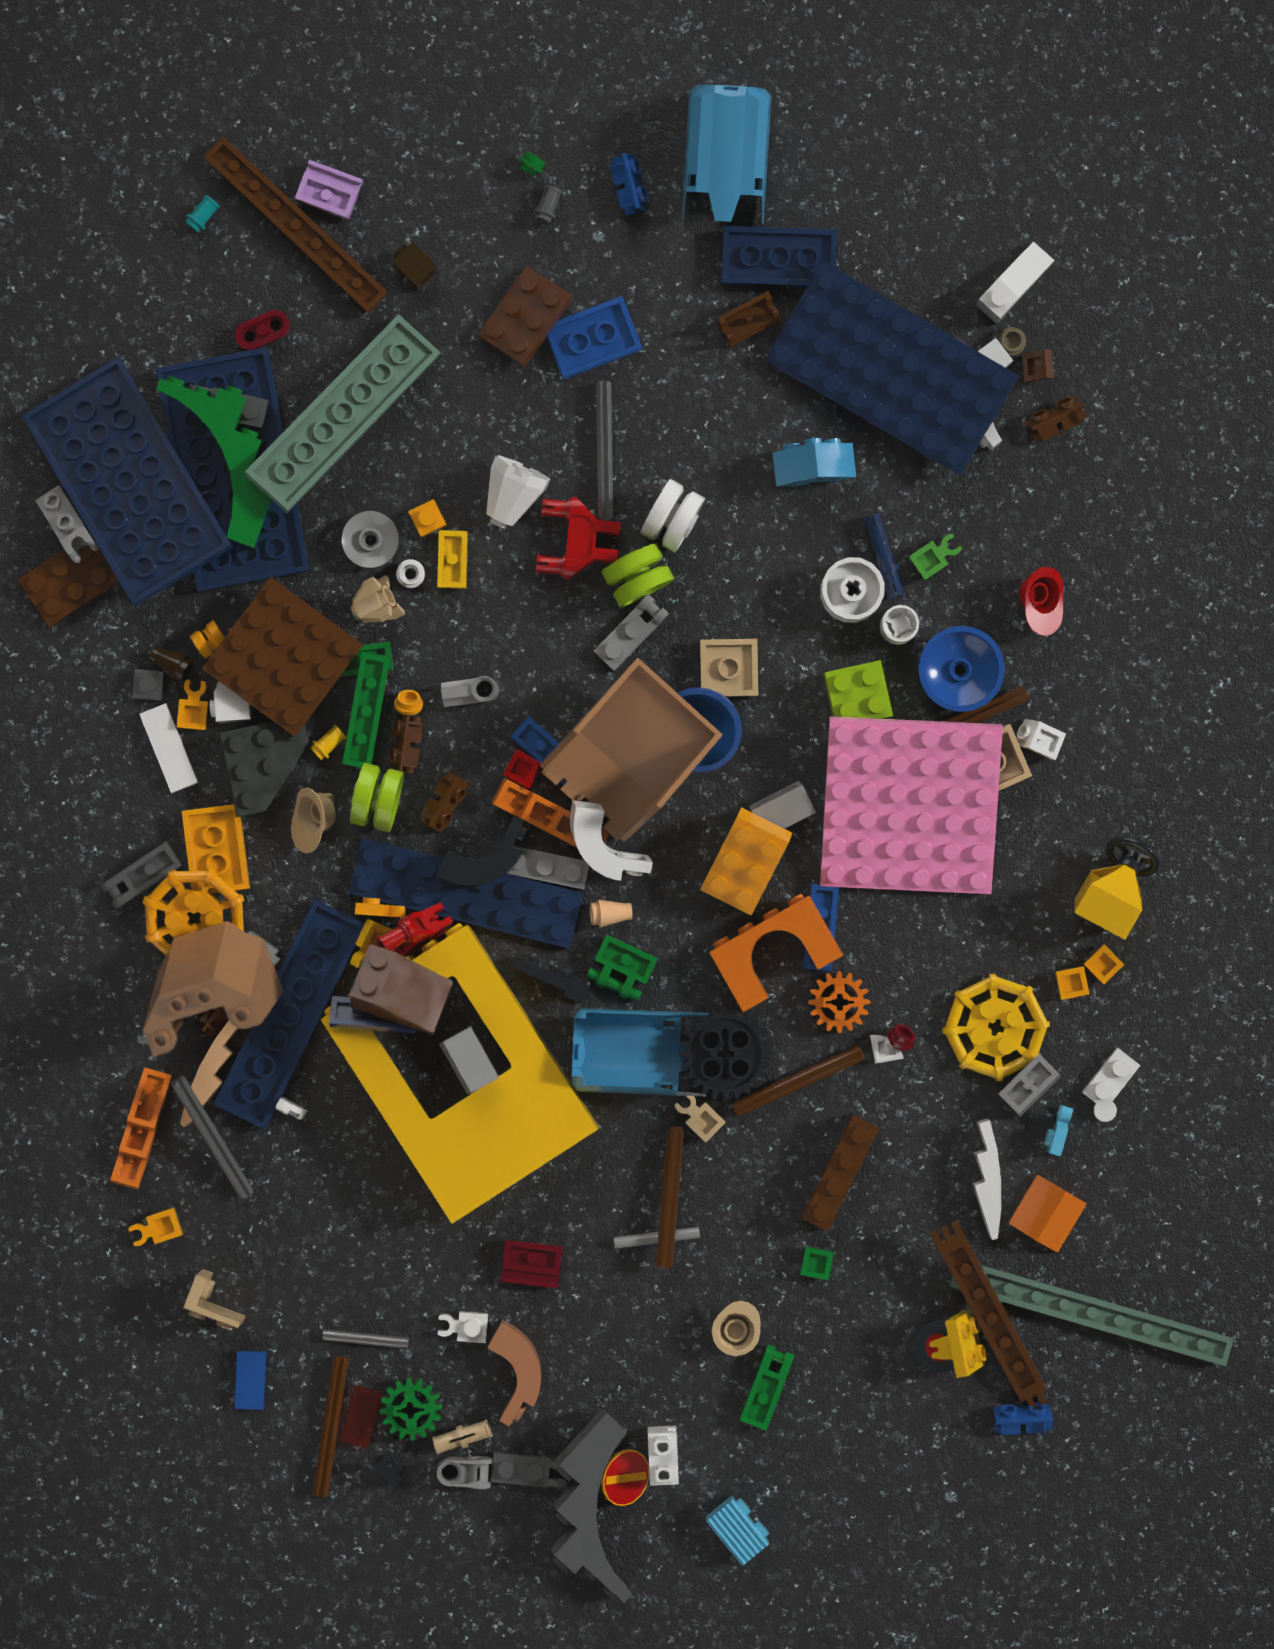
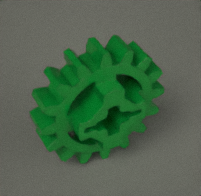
(395, 1410)

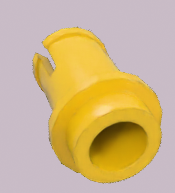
(328, 742)

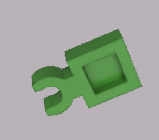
(931, 558)

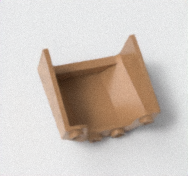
(207, 972)

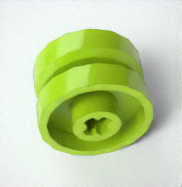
(636, 571)
(372, 796)

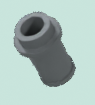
(547, 204)

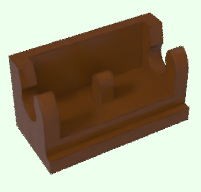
(748, 319)

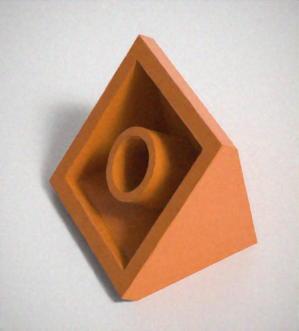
(1047, 1213)

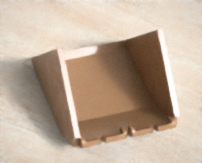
(631, 750)

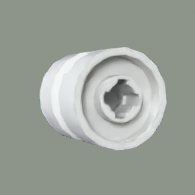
(899, 624)

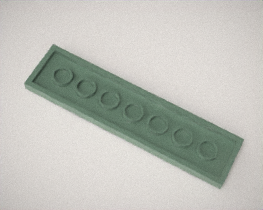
(342, 413)

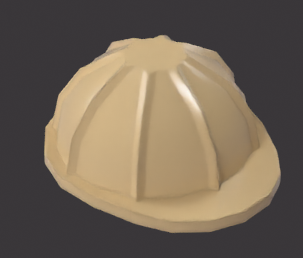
(737, 1328)

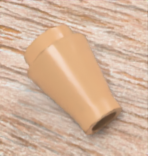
(609, 912)

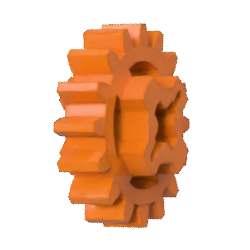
(839, 988)

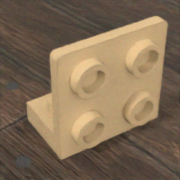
(200, 1308)

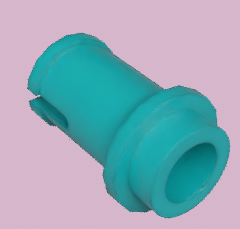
(201, 214)

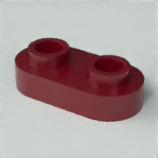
(262, 329)

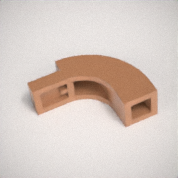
(522, 1355)

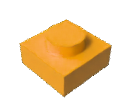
(427, 518)
(1103, 964)
(1072, 983)

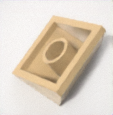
(1012, 764)

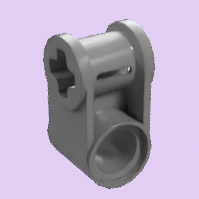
(467, 1471)

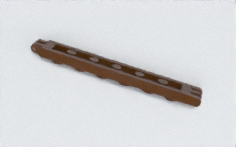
(990, 1314)

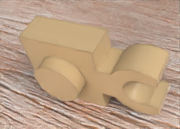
(703, 1119)

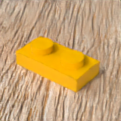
(452, 559)

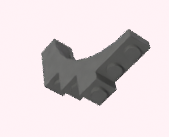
(585, 1462)

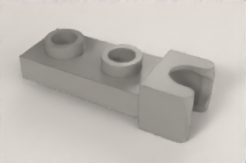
(66, 522)

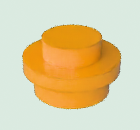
(408, 702)

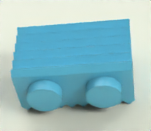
(738, 1530)

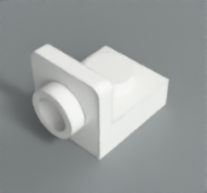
(1040, 738)

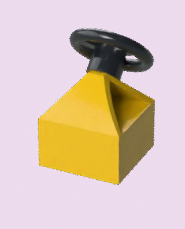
(1112, 893)

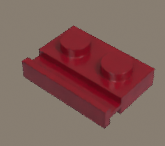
(531, 1263)

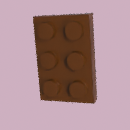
(525, 316)
(63, 586)

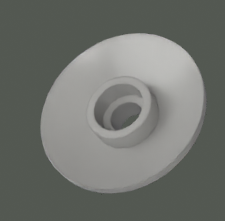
(370, 524)

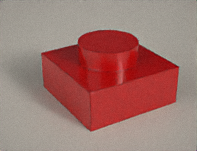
(522, 768)

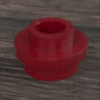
(901, 1037)

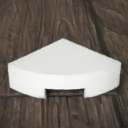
(883, 1050)
(287, 1106)

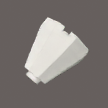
(512, 490)

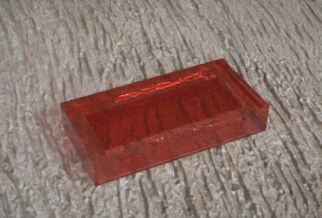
(361, 1416)

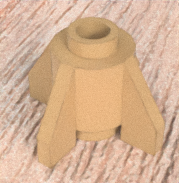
(376, 602)

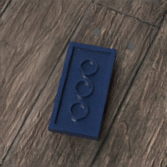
(775, 255)

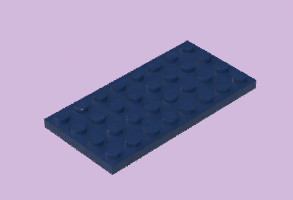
(892, 368)
(127, 481)
(281, 541)

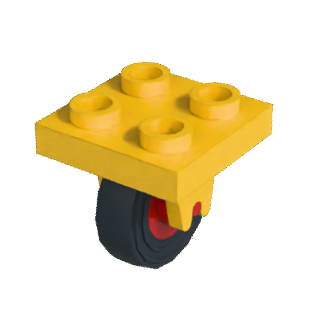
(952, 1345)

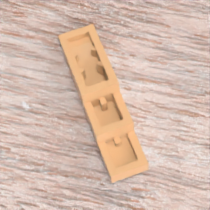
(206, 1080)

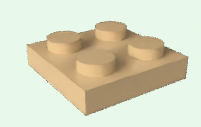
(730, 666)

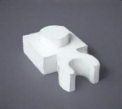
(469, 1326)

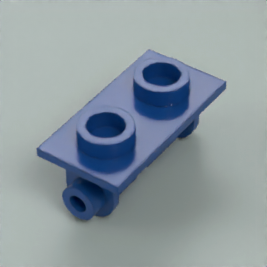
(628, 171)
(1010, 1418)

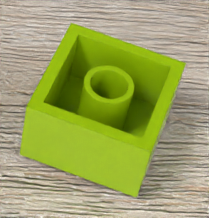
(858, 692)

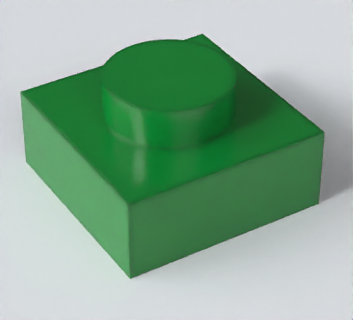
(817, 1263)

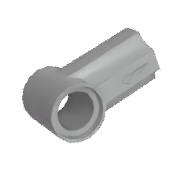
(466, 691)

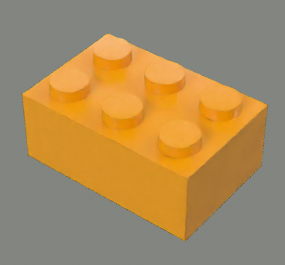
(746, 861)

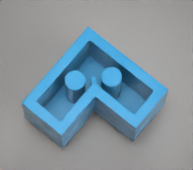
(814, 462)

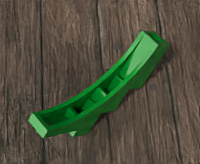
(239, 448)

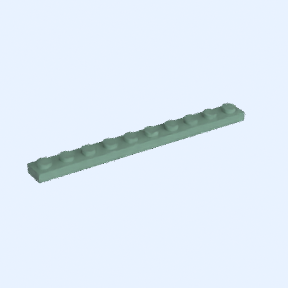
(1109, 1317)

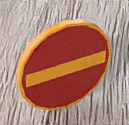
(625, 1477)

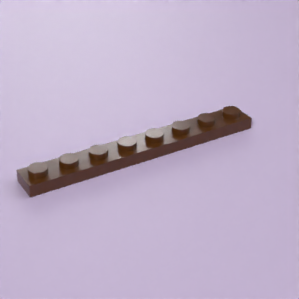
(295, 225)

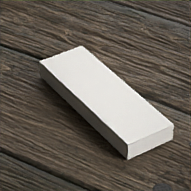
(169, 748)

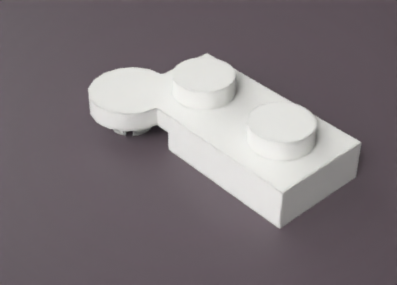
(1109, 1082)

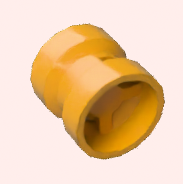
(208, 639)

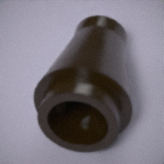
(173, 664)

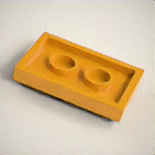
(217, 843)

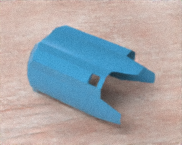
(727, 145)
(638, 1050)

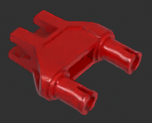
(581, 539)
(415, 931)

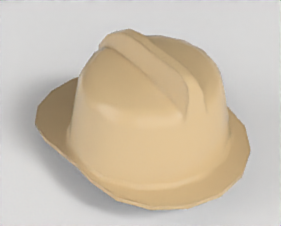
(311, 817)

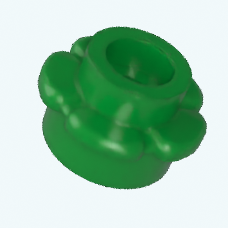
(532, 163)

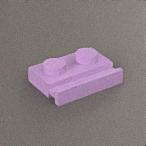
(329, 189)

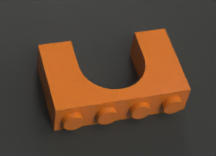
(735, 955)

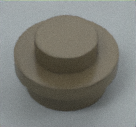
(1012, 340)

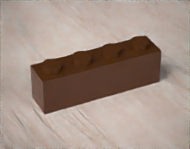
(839, 1172)

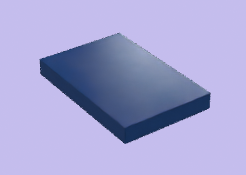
(593, 338)

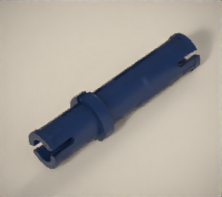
(884, 556)

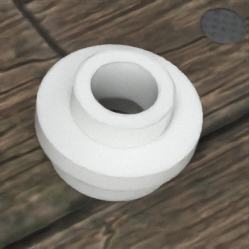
(401, 573)

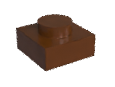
(1037, 366)

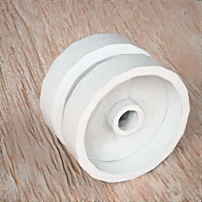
(670, 514)
(854, 573)

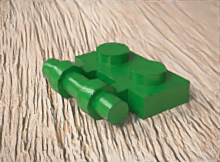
(625, 959)

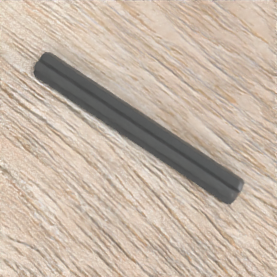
(604, 450)
(212, 1137)

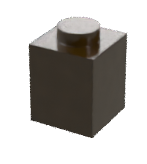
(414, 264)

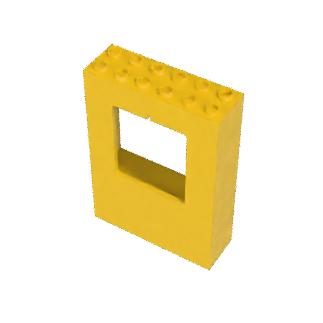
(501, 1127)

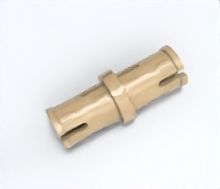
(443, 1442)

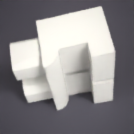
(663, 1455)

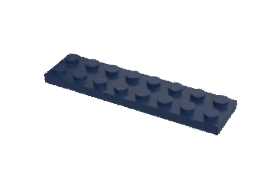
(504, 905)
(280, 1040)

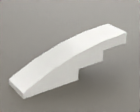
(989, 1189)

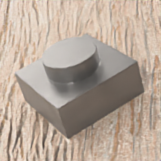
(148, 684)

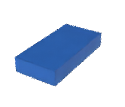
(250, 1379)

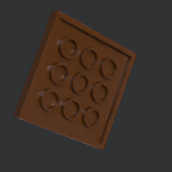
(282, 657)

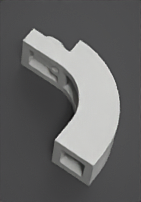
(586, 827)

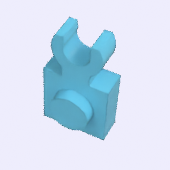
(1056, 1137)

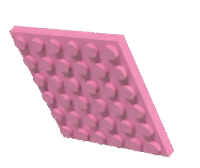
(910, 805)

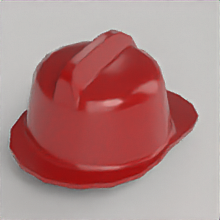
(1043, 600)

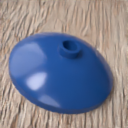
(981, 663)
(723, 717)

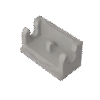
(785, 806)
(469, 1060)
(1029, 1085)

